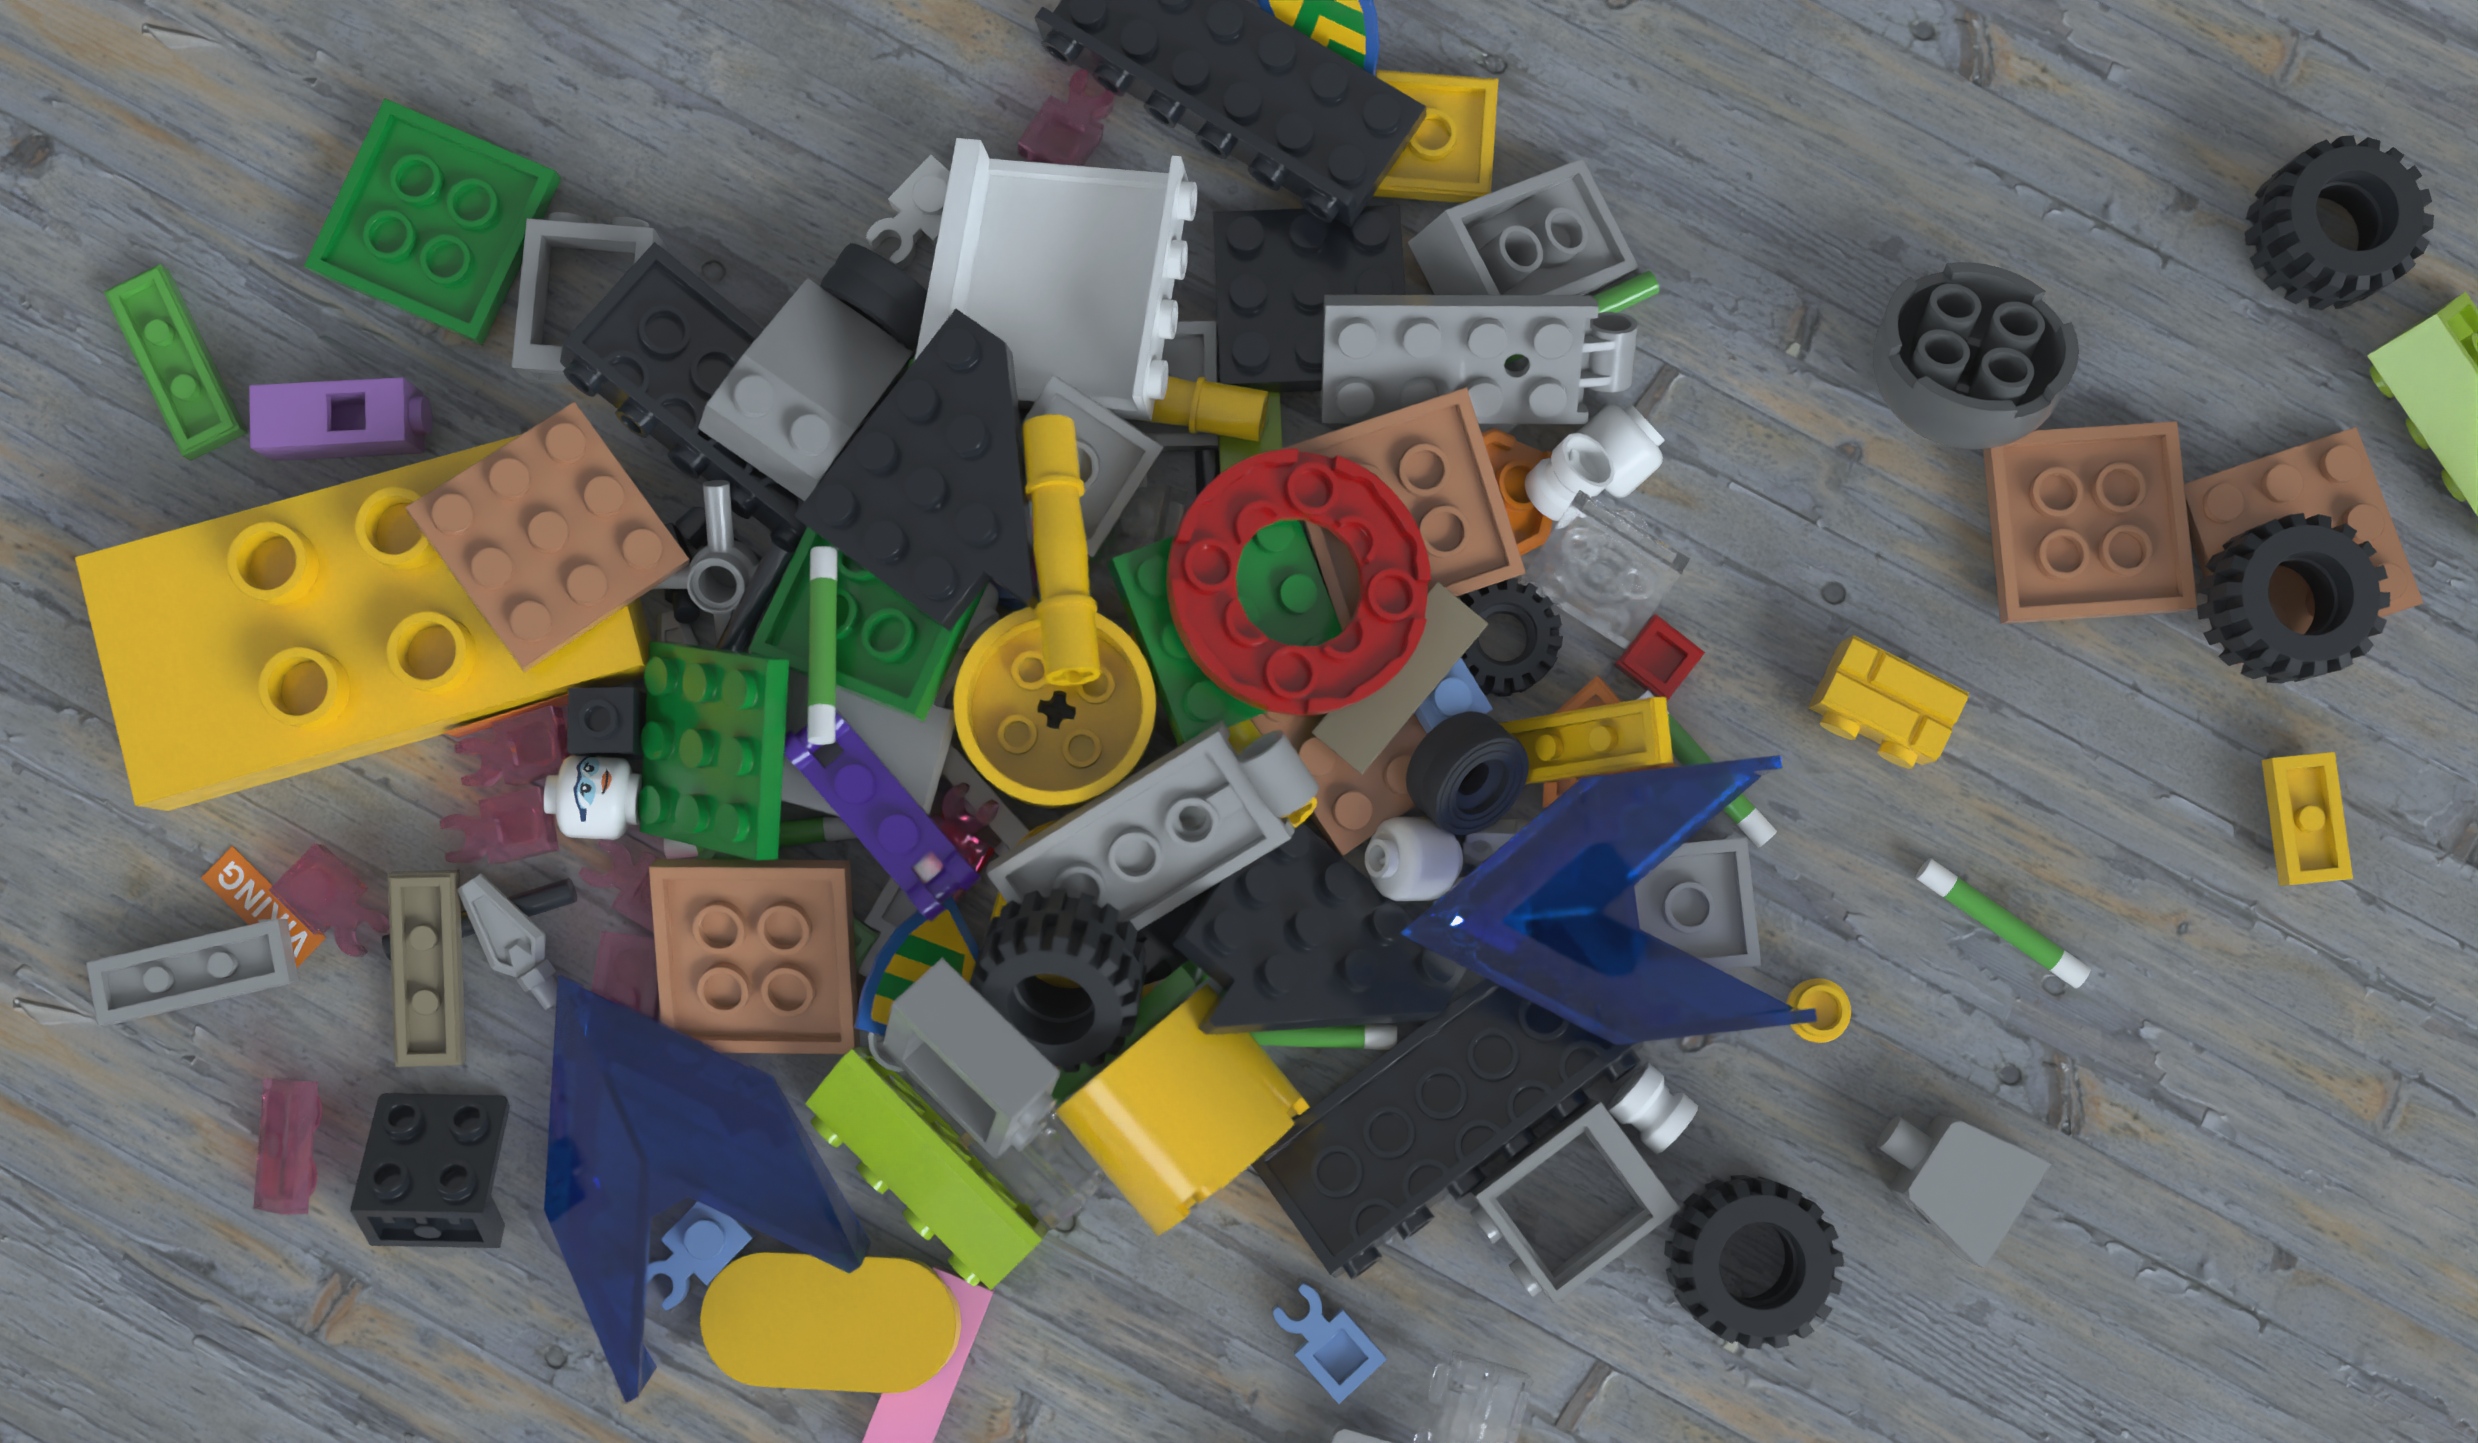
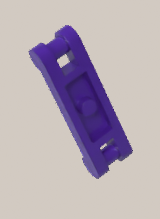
(883, 816)

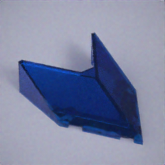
(1561, 915)
(664, 1119)

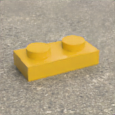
(2307, 819)

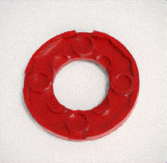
(1380, 540)

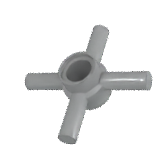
(720, 551)

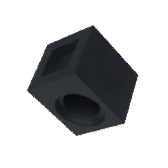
(606, 721)

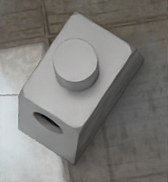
(1961, 1182)

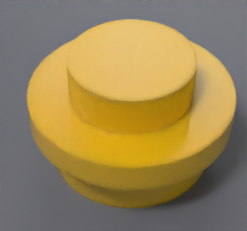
(1831, 1007)

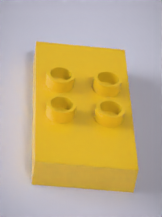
(310, 640)

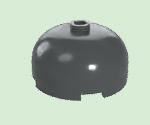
(1972, 356)

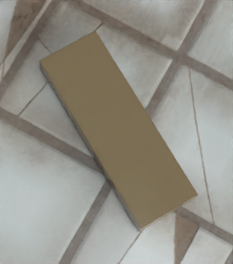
(1369, 725)
(426, 968)

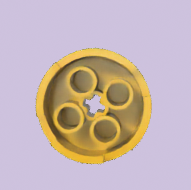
(1012, 742)
(1182, 1113)

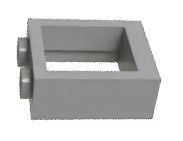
(565, 230)
(971, 1060)
(1653, 1203)

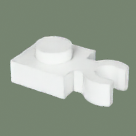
(919, 211)

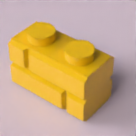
(1887, 702)

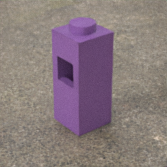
(338, 419)

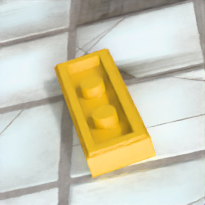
(1595, 739)

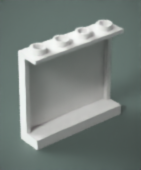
(1065, 271)

